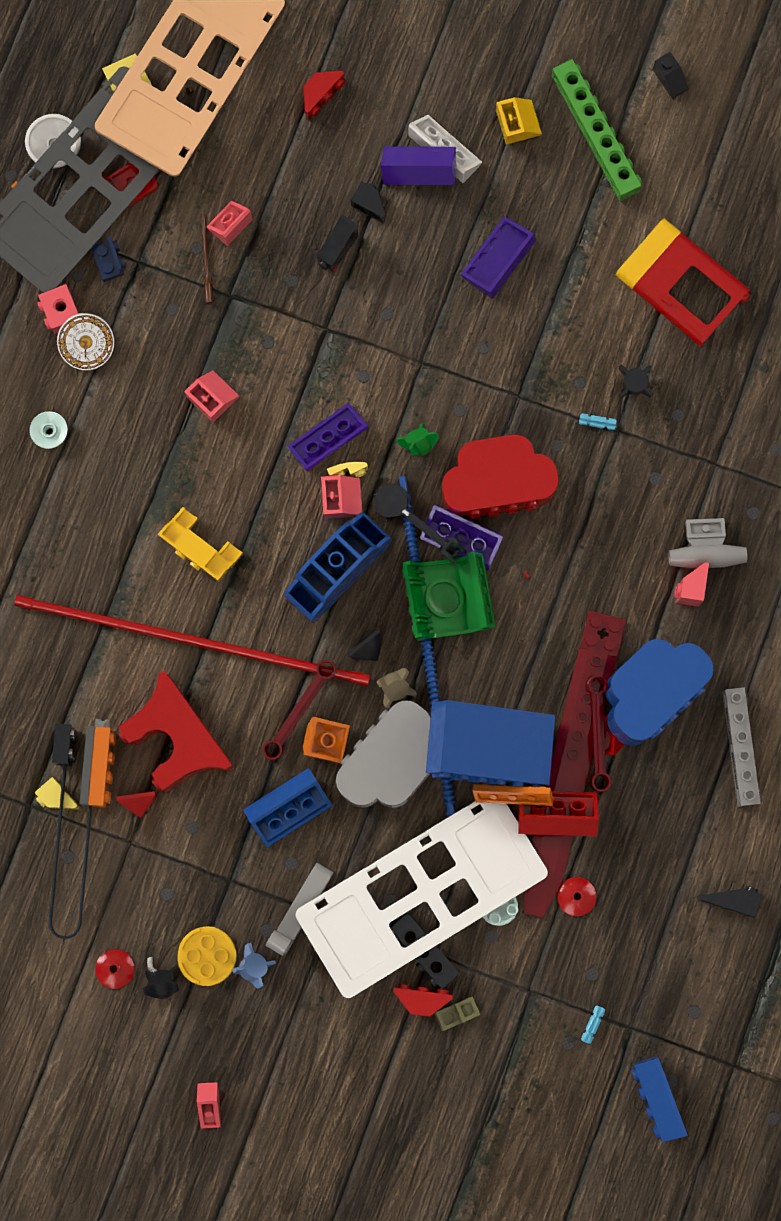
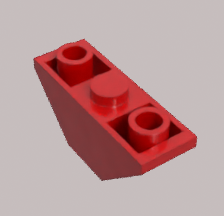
(320, 90)
(421, 1000)

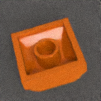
(325, 739)

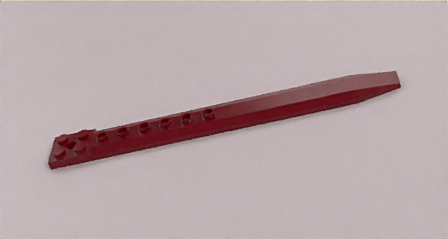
(574, 747)

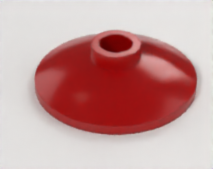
(566, 896)
(124, 966)

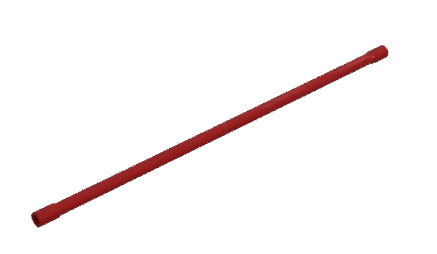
(31, 603)

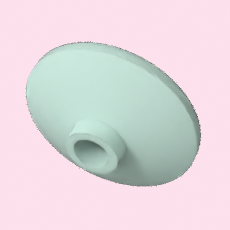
(46, 421)

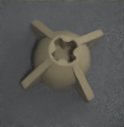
(395, 686)

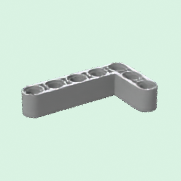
(284, 936)

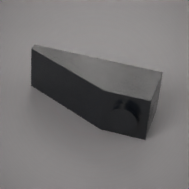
(741, 901)

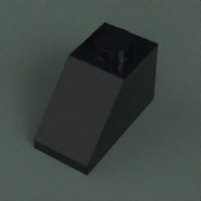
(670, 75)
(368, 201)

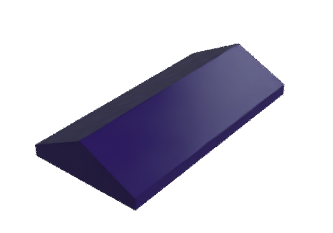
(419, 165)
(327, 437)
(468, 533)

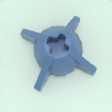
(253, 966)

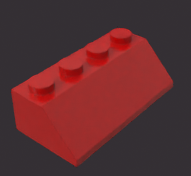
(569, 815)

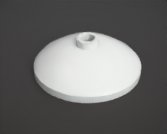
(44, 132)

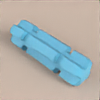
(597, 421)
(593, 1024)

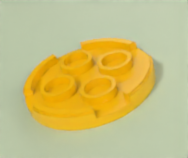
(207, 956)

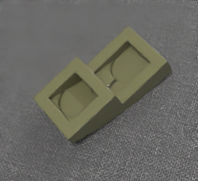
(457, 1013)

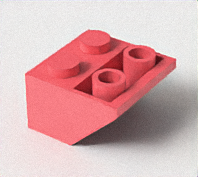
(211, 395)
(341, 496)

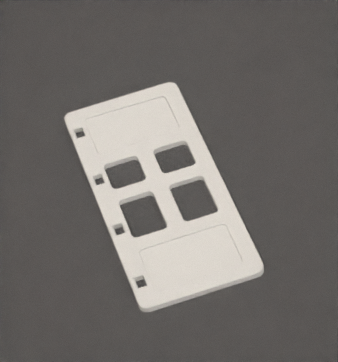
(356, 935)

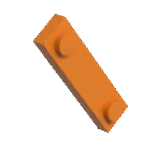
(513, 795)

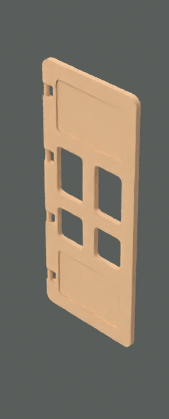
(153, 120)

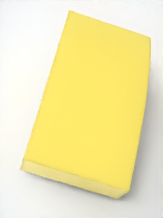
(355, 469)

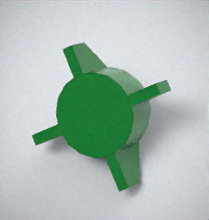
(419, 441)

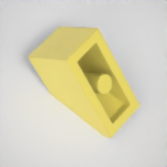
(50, 794)

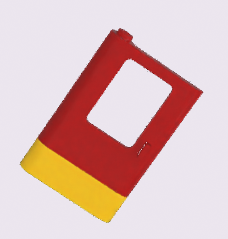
(659, 266)

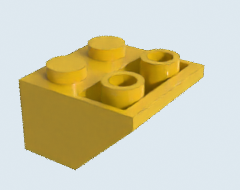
(517, 119)

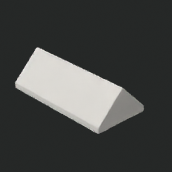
(429, 133)

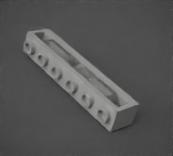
(741, 747)

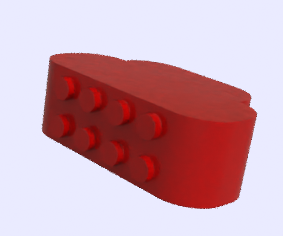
(498, 478)

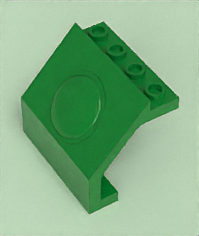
(448, 597)

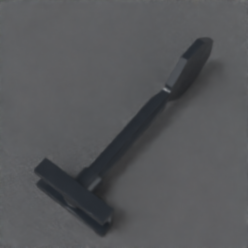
(392, 502)

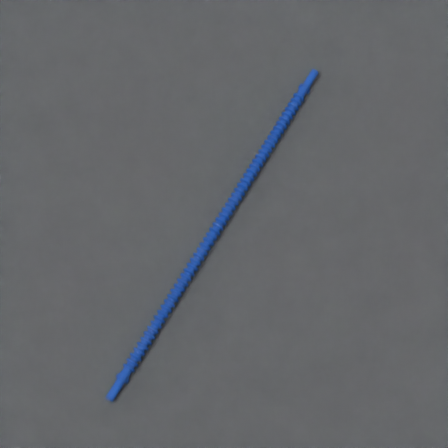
(427, 647)

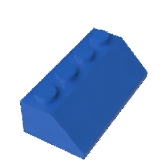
(287, 807)
(659, 1099)

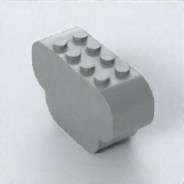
(389, 760)

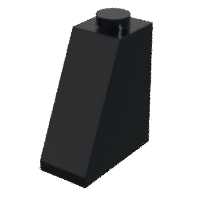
(338, 243)

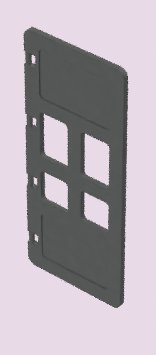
(37, 236)

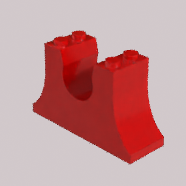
(172, 715)

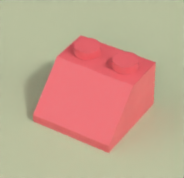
(692, 587)

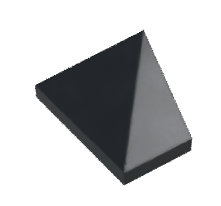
(368, 648)

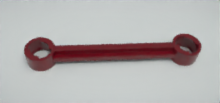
(299, 710)
(598, 733)

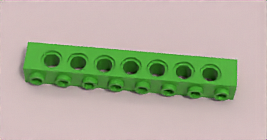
(572, 71)

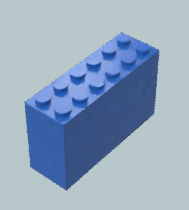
(489, 744)

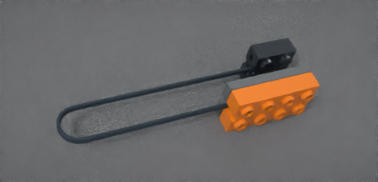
(94, 785)

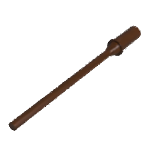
(207, 285)

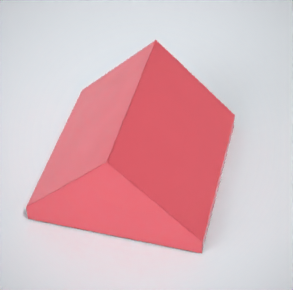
(230, 222)

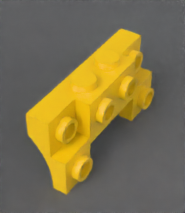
(200, 553)

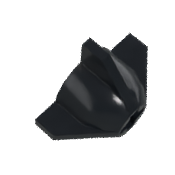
(635, 381)
(162, 983)

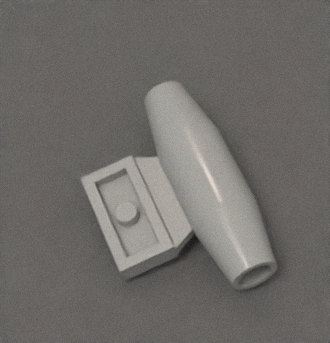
(707, 546)

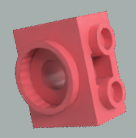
(51, 301)

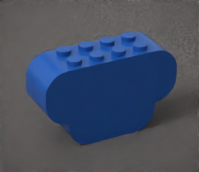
(337, 566)
(655, 687)

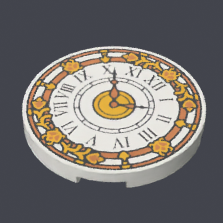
(85, 341)

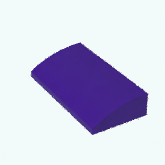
(498, 256)

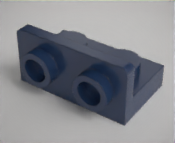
(107, 259)

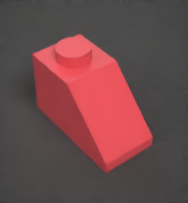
(208, 1105)

